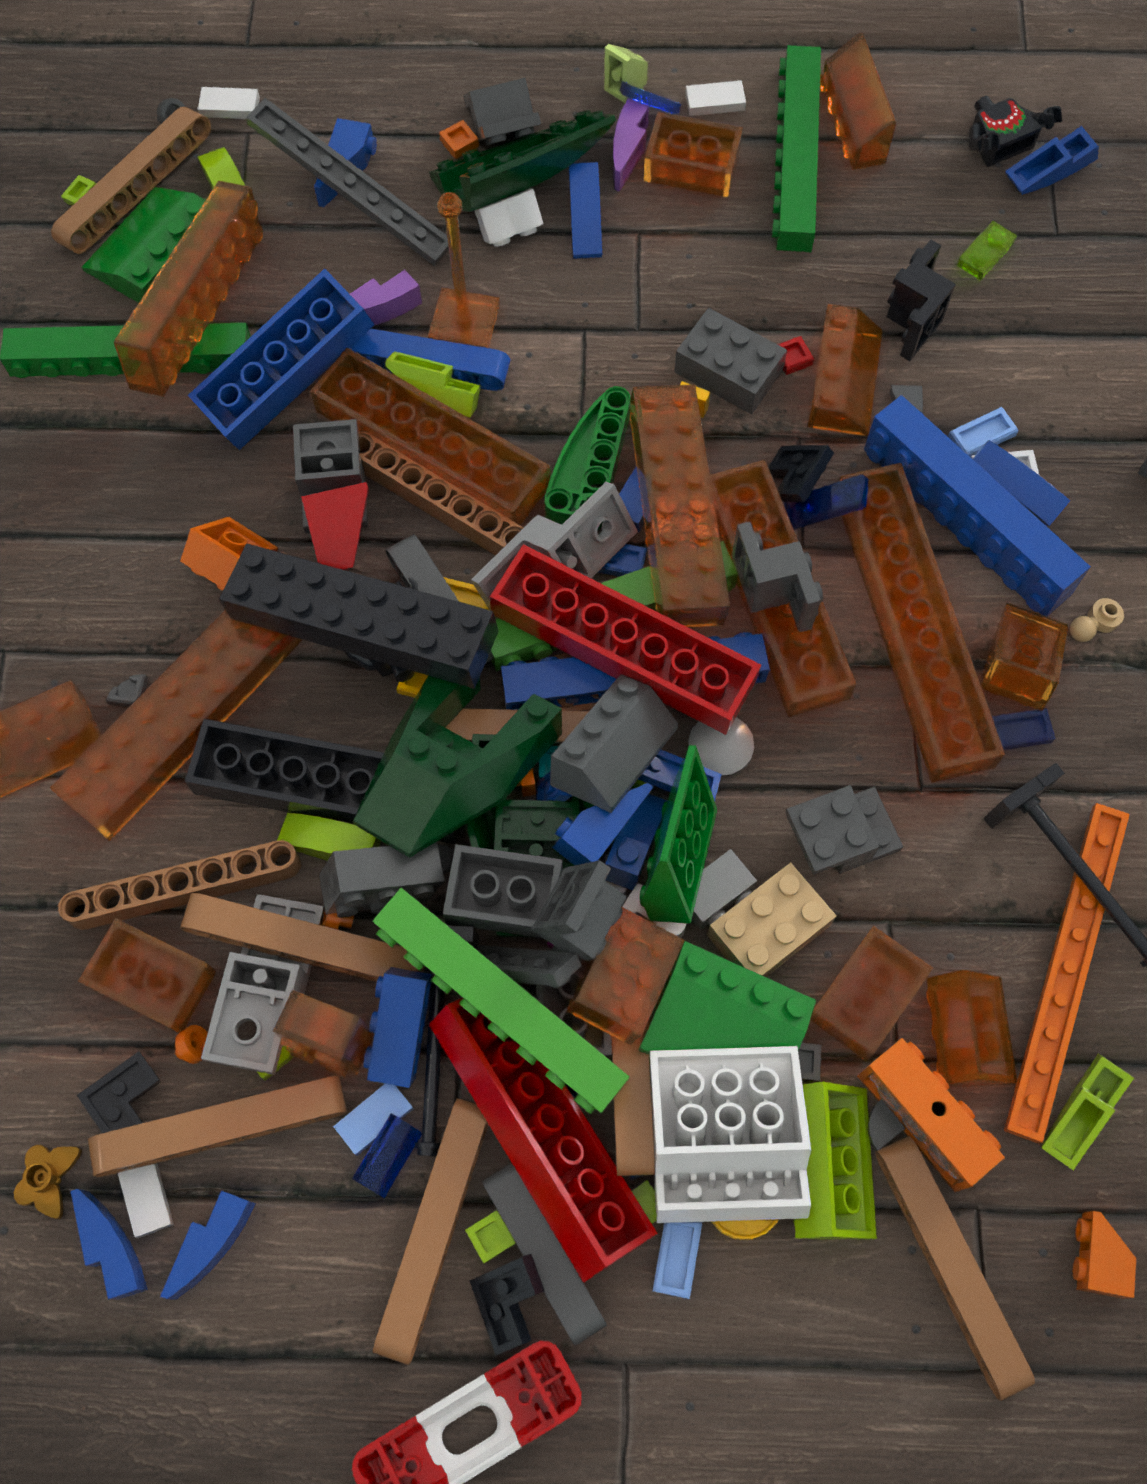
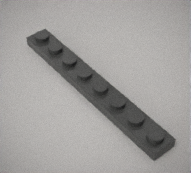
(348, 181)

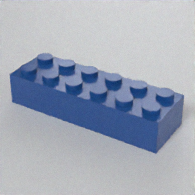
(281, 359)

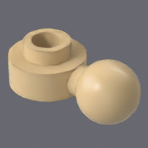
(1097, 619)

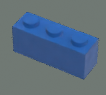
(398, 1027)

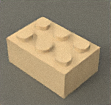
(772, 923)

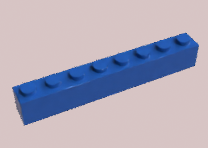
(577, 680)

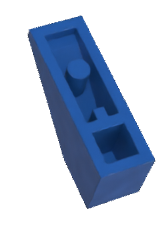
(353, 142)
(595, 828)
(634, 843)

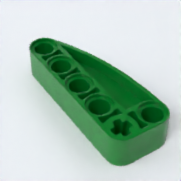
(578, 461)

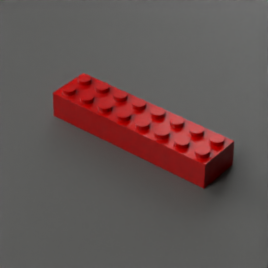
(624, 638)
(547, 1144)

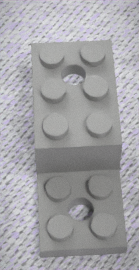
(572, 543)
(257, 991)

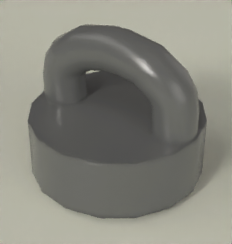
(167, 107)

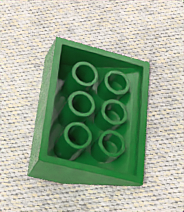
(144, 241)
(680, 845)
(723, 1006)

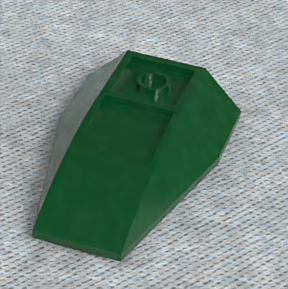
(520, 163)

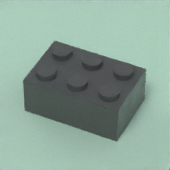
(730, 360)
(372, 876)
(499, 889)

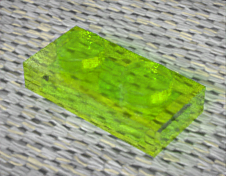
(986, 250)

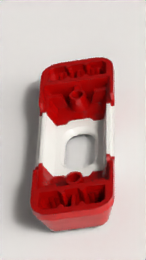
(525, 1393)

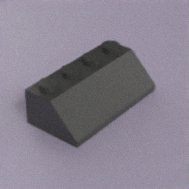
(612, 744)

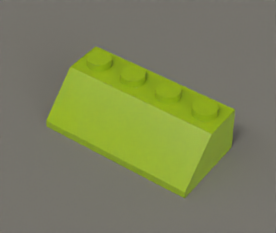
(838, 1164)

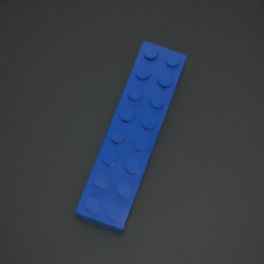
(976, 508)

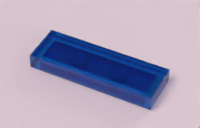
(829, 502)

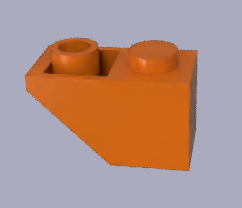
(1104, 1260)

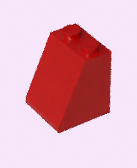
(336, 523)

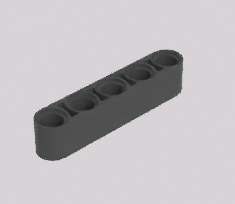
(413, 561)
(535, 1237)

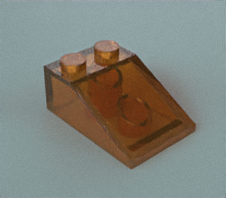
(1025, 657)

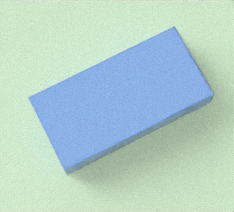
(992, 426)
(367, 1119)
(677, 1258)

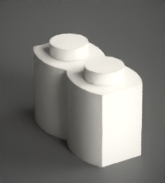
(509, 217)

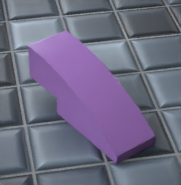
(629, 140)
(390, 299)

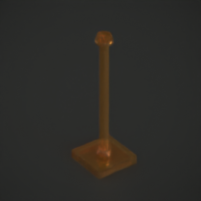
(461, 314)

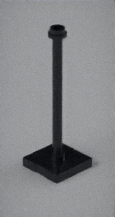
(1028, 802)
(428, 1144)

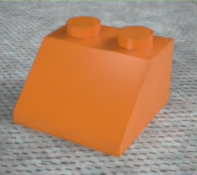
(216, 548)

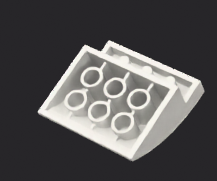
(729, 1135)

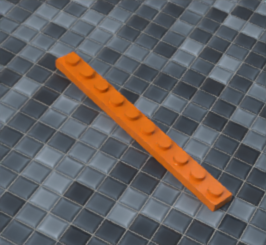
(1065, 980)

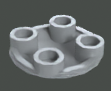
(723, 752)

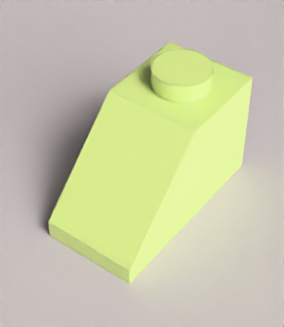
(623, 66)

